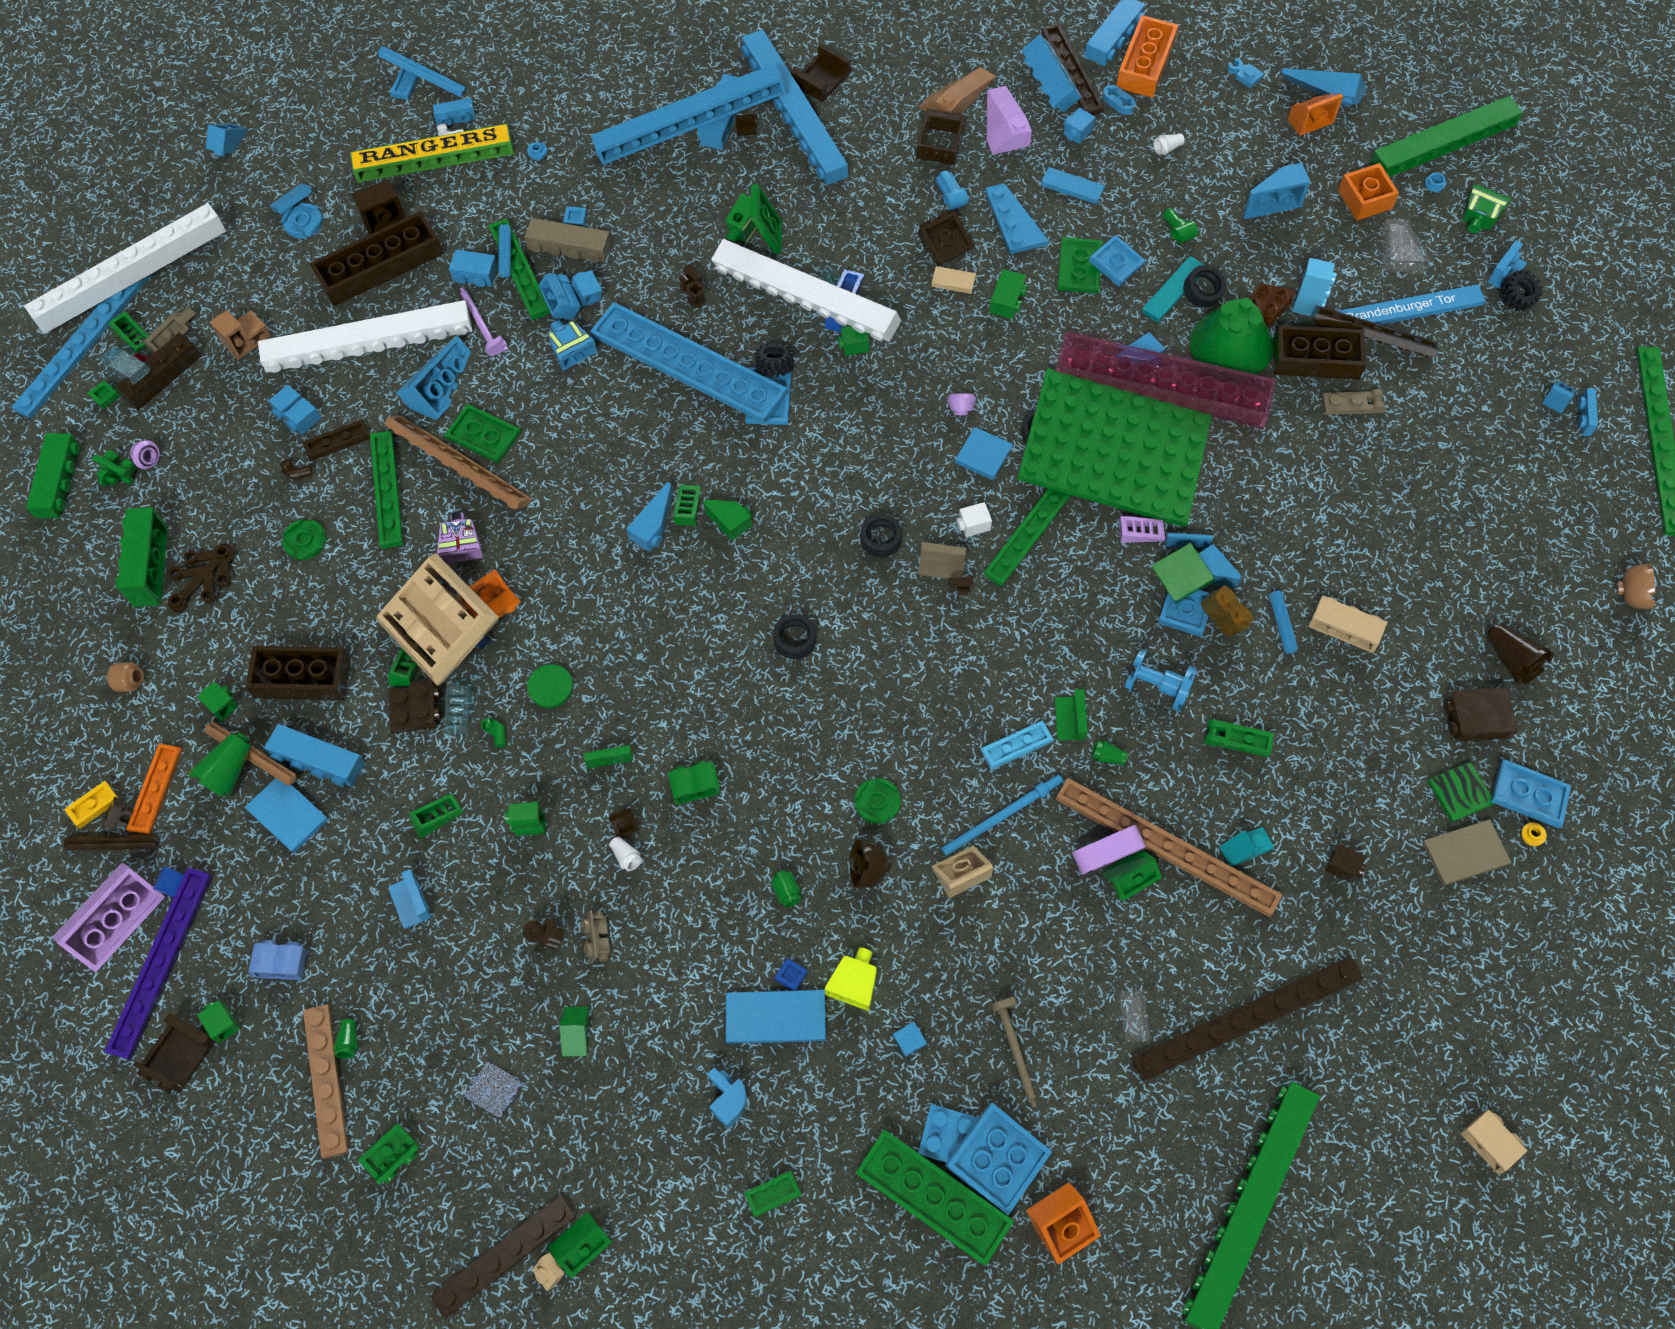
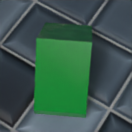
(574, 1031)

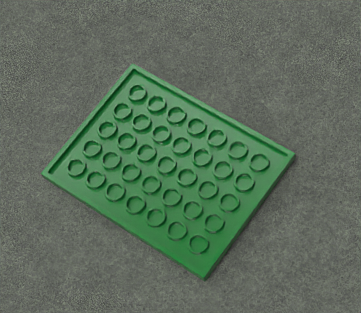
(1115, 448)

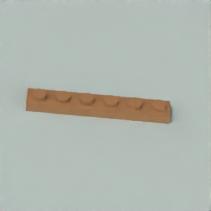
(325, 1082)

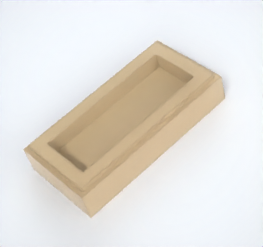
(953, 280)

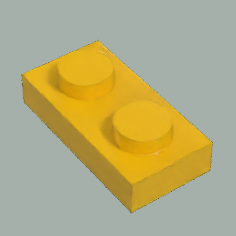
(91, 805)

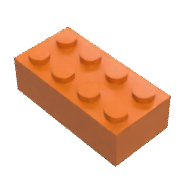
(1147, 56)

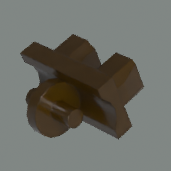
(545, 935)

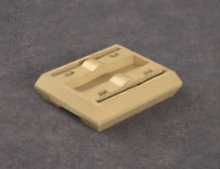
(434, 619)

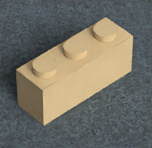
(1348, 624)

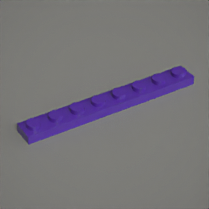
(158, 964)

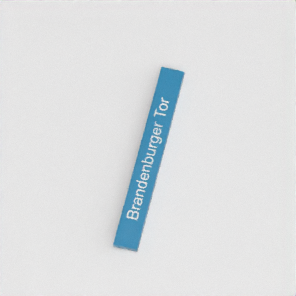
(1419, 305)

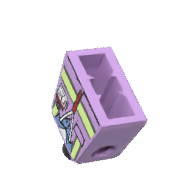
(458, 540)

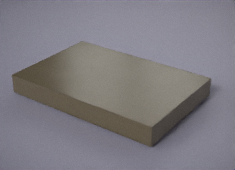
(1466, 852)

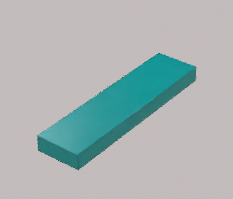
(1170, 292)

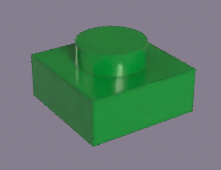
(103, 394)

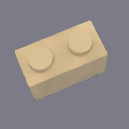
(1494, 1141)

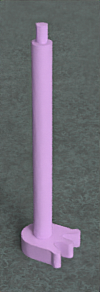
(493, 346)

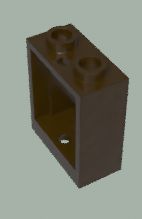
(935, 120)

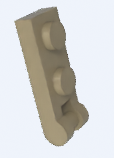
(1353, 402)

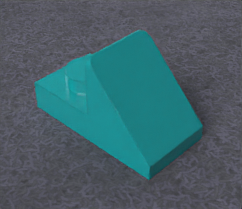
(1246, 846)

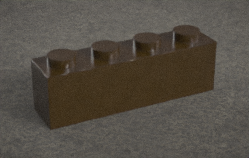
(165, 367)

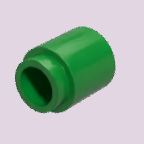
(786, 888)

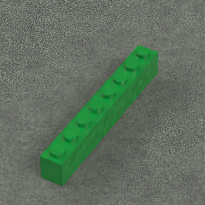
(1447, 136)

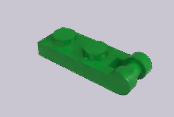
(1239, 738)

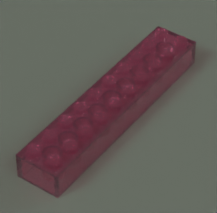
(1169, 378)

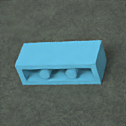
(1314, 286)

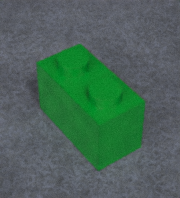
(1008, 294)

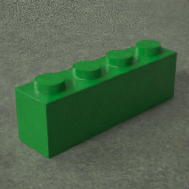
(53, 475)

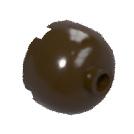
(869, 864)

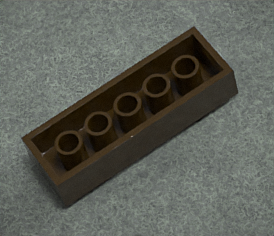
(376, 258)

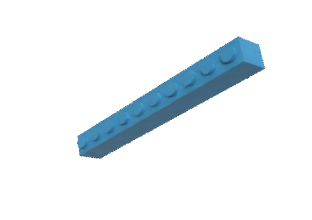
(797, 111)
(688, 114)

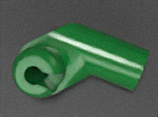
(495, 729)

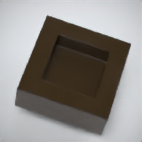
(745, 124)

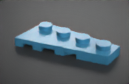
(1013, 221)

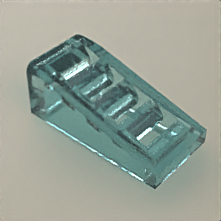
(452, 691)

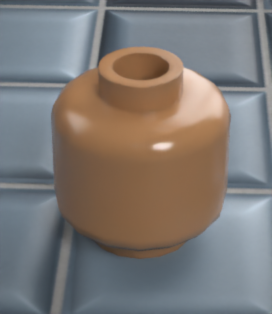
(125, 677)

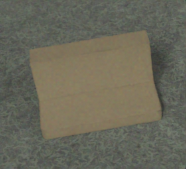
(941, 561)

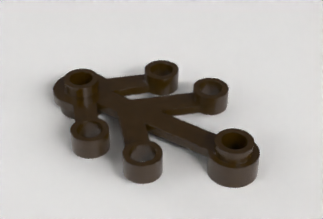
(202, 574)

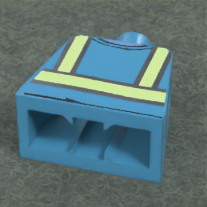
(570, 343)

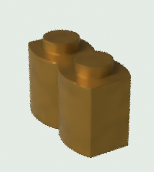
(1227, 611)

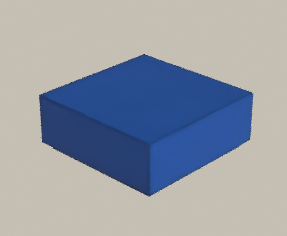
(168, 882)
(791, 975)

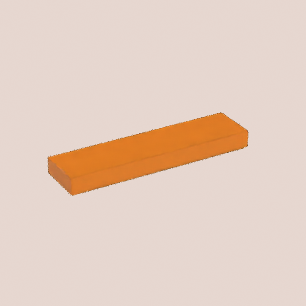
(154, 789)

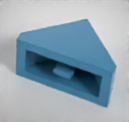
(1559, 396)

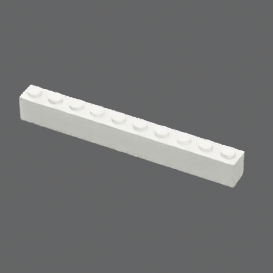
(125, 268)
(806, 290)
(365, 336)

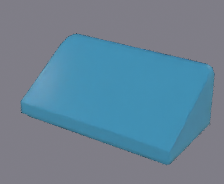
(1179, 540)

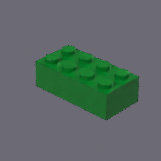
(142, 557)

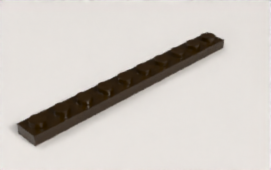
(1246, 1018)

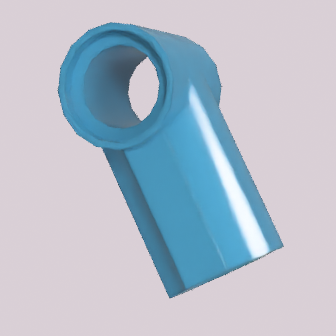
(952, 193)

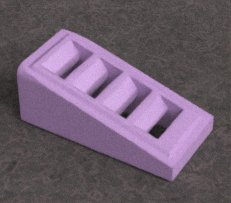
(1134, 536)

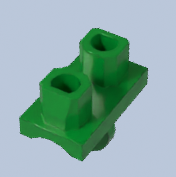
(111, 471)

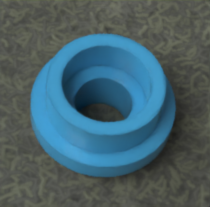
(536, 154)
(1435, 182)

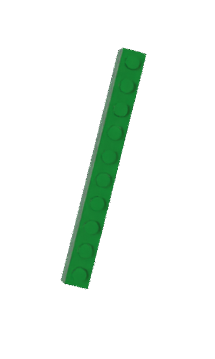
(1251, 1208)

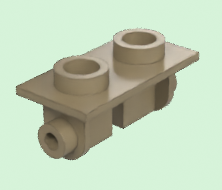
(595, 947)

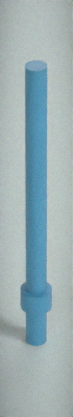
(1040, 791)

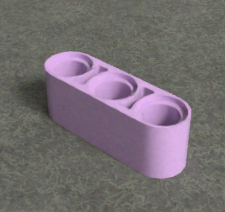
(1109, 849)

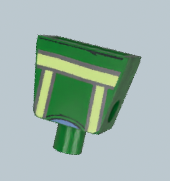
(1483, 208)
(739, 221)

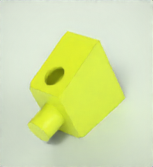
(853, 980)

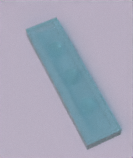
(124, 364)

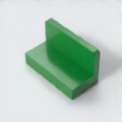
(1071, 717)
(1132, 874)
(579, 1245)

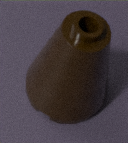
(1518, 653)

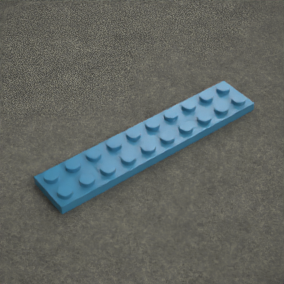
(689, 362)

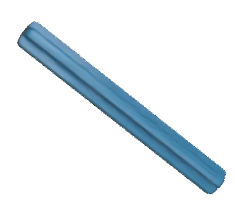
(421, 71)

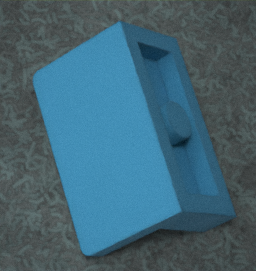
(409, 900)

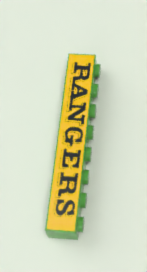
(431, 153)

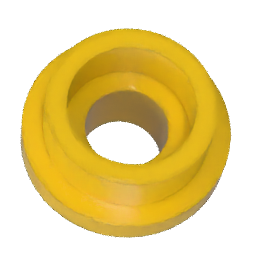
(1531, 840)

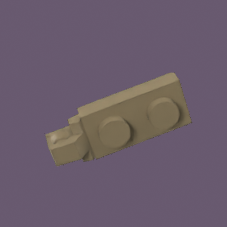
(169, 328)

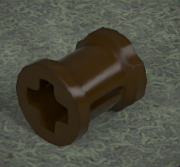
(699, 294)

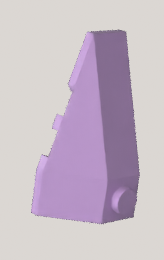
(1005, 122)

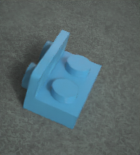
(454, 112)
(1508, 265)

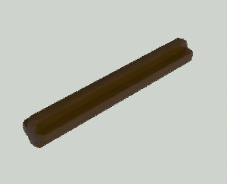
(111, 842)

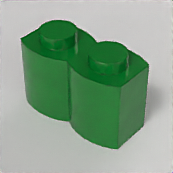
(693, 782)
(526, 819)

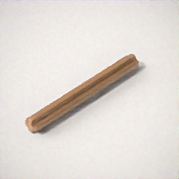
(255, 756)

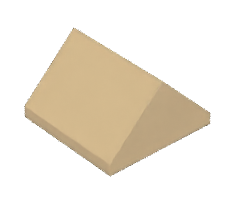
(962, 871)

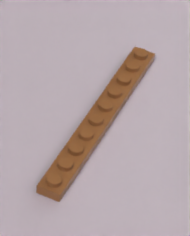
(1171, 848)

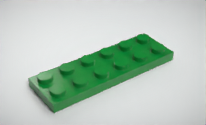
(934, 1197)

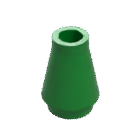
(1108, 753)
(346, 1040)

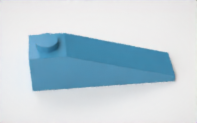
(1324, 82)
(432, 384)

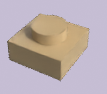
(547, 1272)

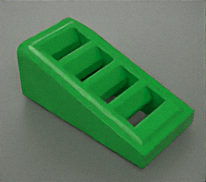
(120, 321)
(686, 518)
(399, 677)
(438, 821)

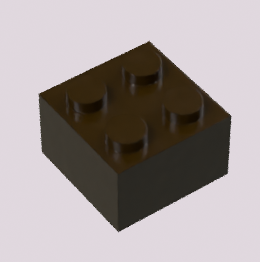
(378, 206)

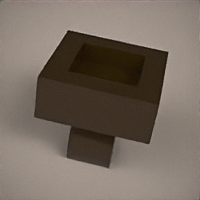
(690, 276)
(961, 584)
(114, 812)
(624, 823)

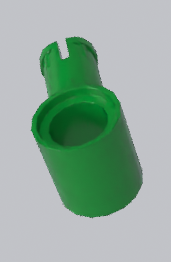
(1180, 229)

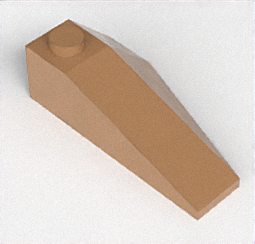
(959, 94)

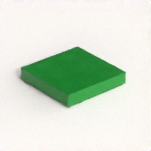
(1183, 573)

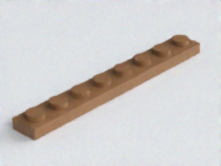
(463, 465)

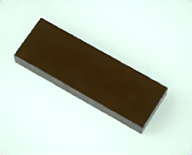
(336, 440)

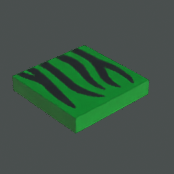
(1460, 792)

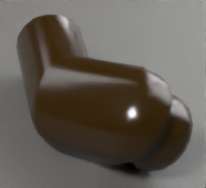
(294, 472)

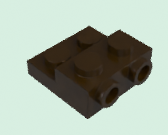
(945, 237)
(414, 707)

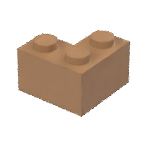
(240, 335)

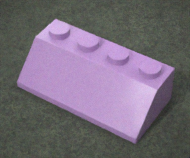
(108, 917)

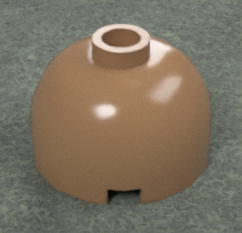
(1638, 586)

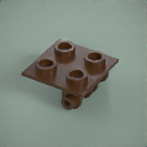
(1271, 301)

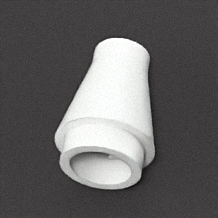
(1166, 143)
(626, 855)

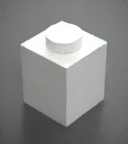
(974, 520)

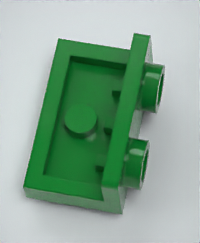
(389, 1153)

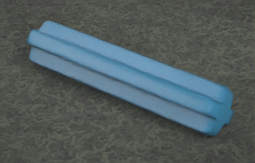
(504, 251)
(1283, 622)

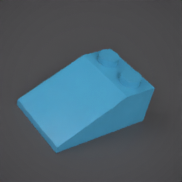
(1279, 192)

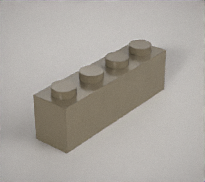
(568, 240)

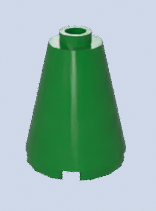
(223, 765)

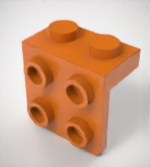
(495, 594)

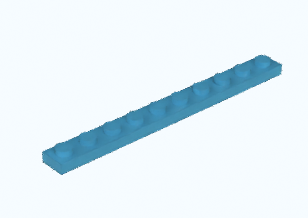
(74, 350)

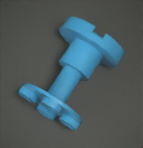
(1169, 683)

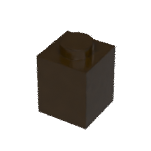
(1346, 863)

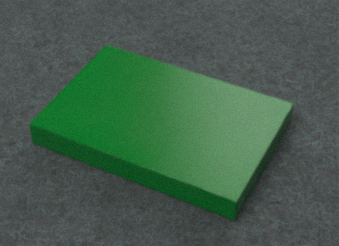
(766, 219)
(1075, 270)
(482, 433)

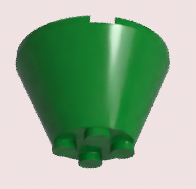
(1233, 338)

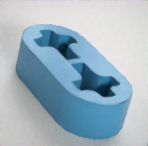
(1117, 100)

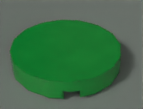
(304, 539)
(550, 686)
(871, 804)

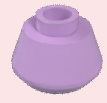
(961, 403)
(145, 454)

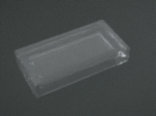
(1134, 1017)

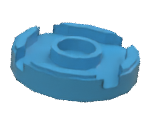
(308, 220)

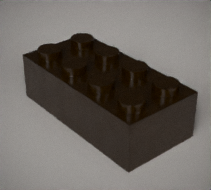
(1319, 352)
(298, 672)

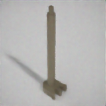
(1001, 1007)

